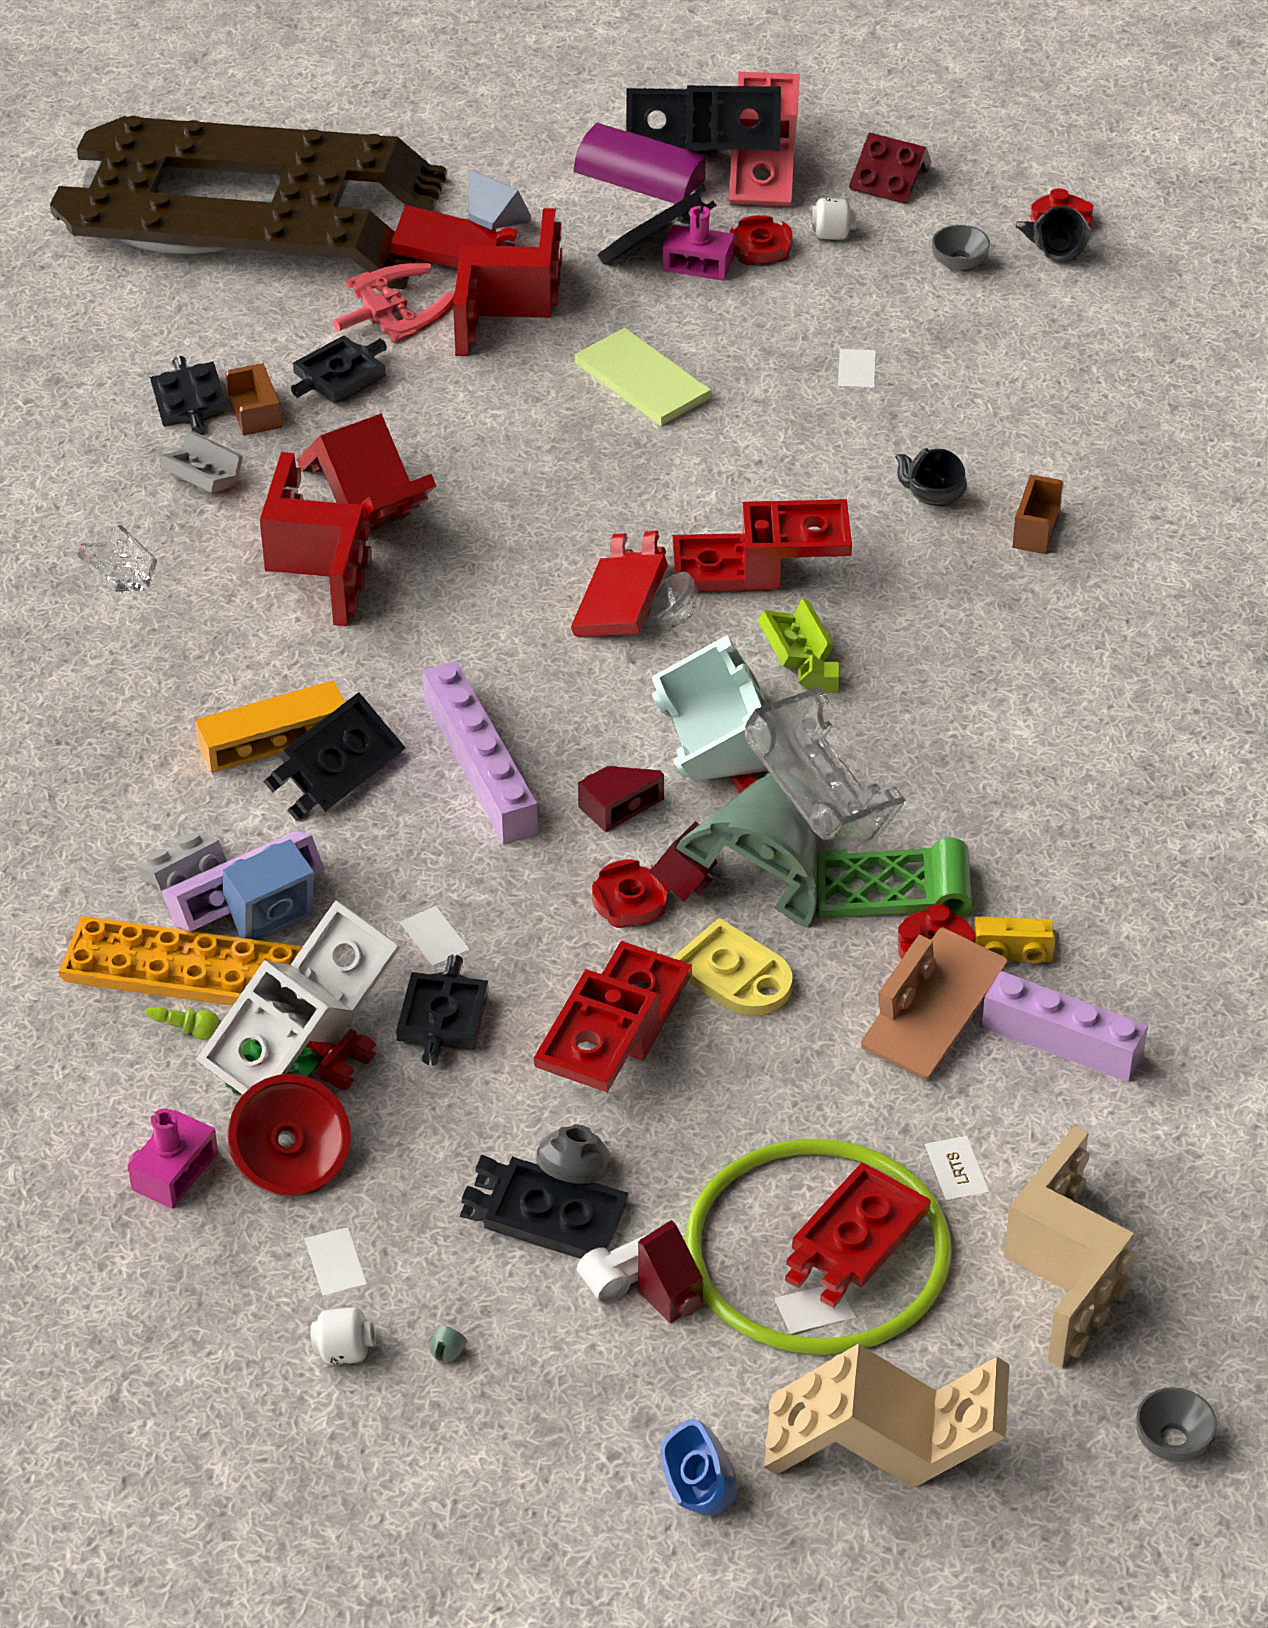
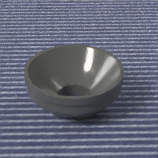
(960, 241)
(574, 1155)
(1177, 1410)

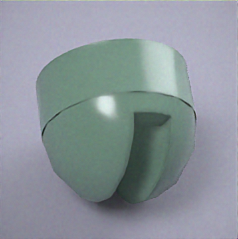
(447, 1342)

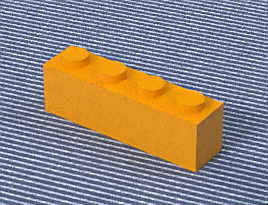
(263, 726)

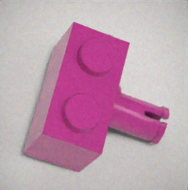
(697, 249)
(172, 1157)

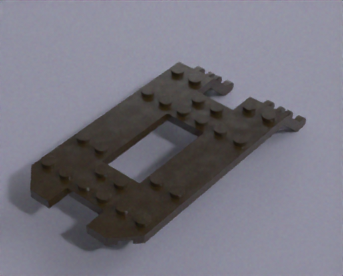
(297, 220)

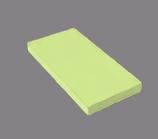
(642, 376)

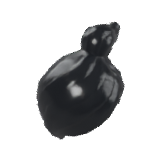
(1058, 233)
(933, 476)

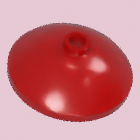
(294, 1108)

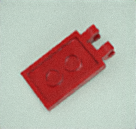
(439, 236)
(621, 588)
(855, 1231)

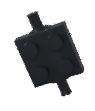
(339, 369)
(188, 394)
(442, 1010)

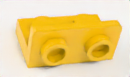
(1017, 938)

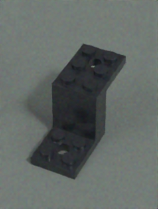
(707, 116)

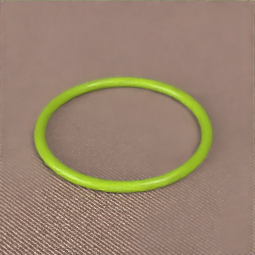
(809, 1345)

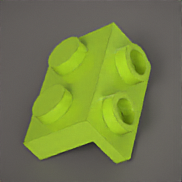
(796, 635)

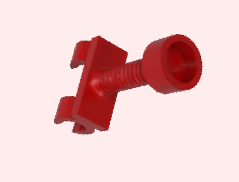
(333, 1066)

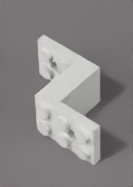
(299, 1001)

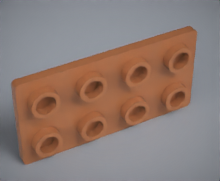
(931, 1001)

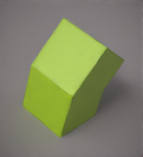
(821, 674)

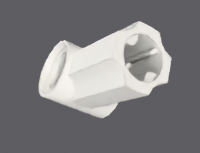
(610, 1272)

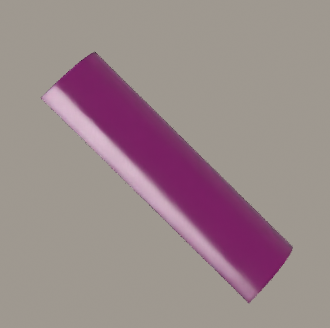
(639, 163)

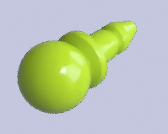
(200, 1023)

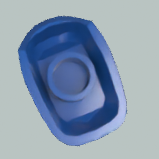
(698, 1469)

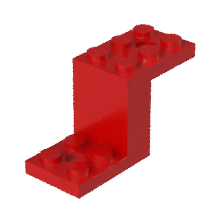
(507, 281)
(367, 470)
(315, 538)

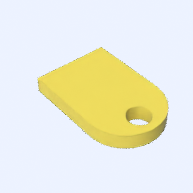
(735, 968)

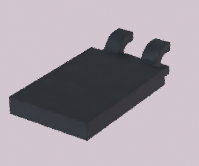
(649, 228)
(336, 756)
(542, 1208)

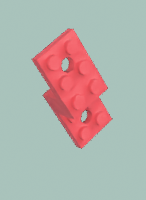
(778, 187)

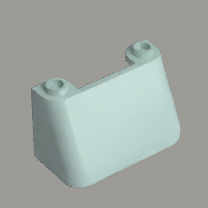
(710, 704)

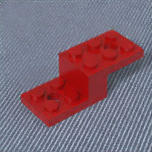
(768, 533)
(613, 1016)

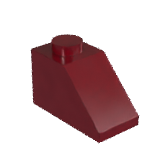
(619, 794)
(681, 872)
(669, 1273)

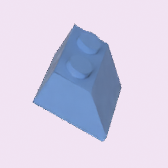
(269, 890)

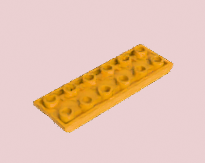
(166, 960)

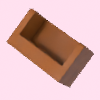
(253, 399)
(1037, 514)

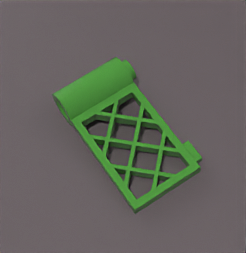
(944, 870)

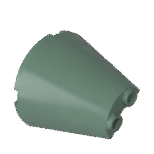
(770, 833)

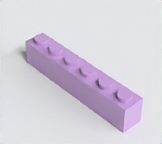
(480, 752)

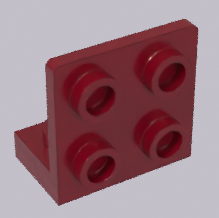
(889, 167)

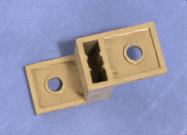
(1069, 1247)
(887, 1416)

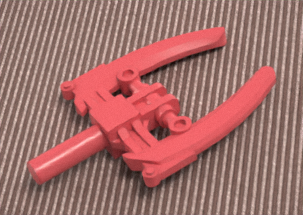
(380, 307)

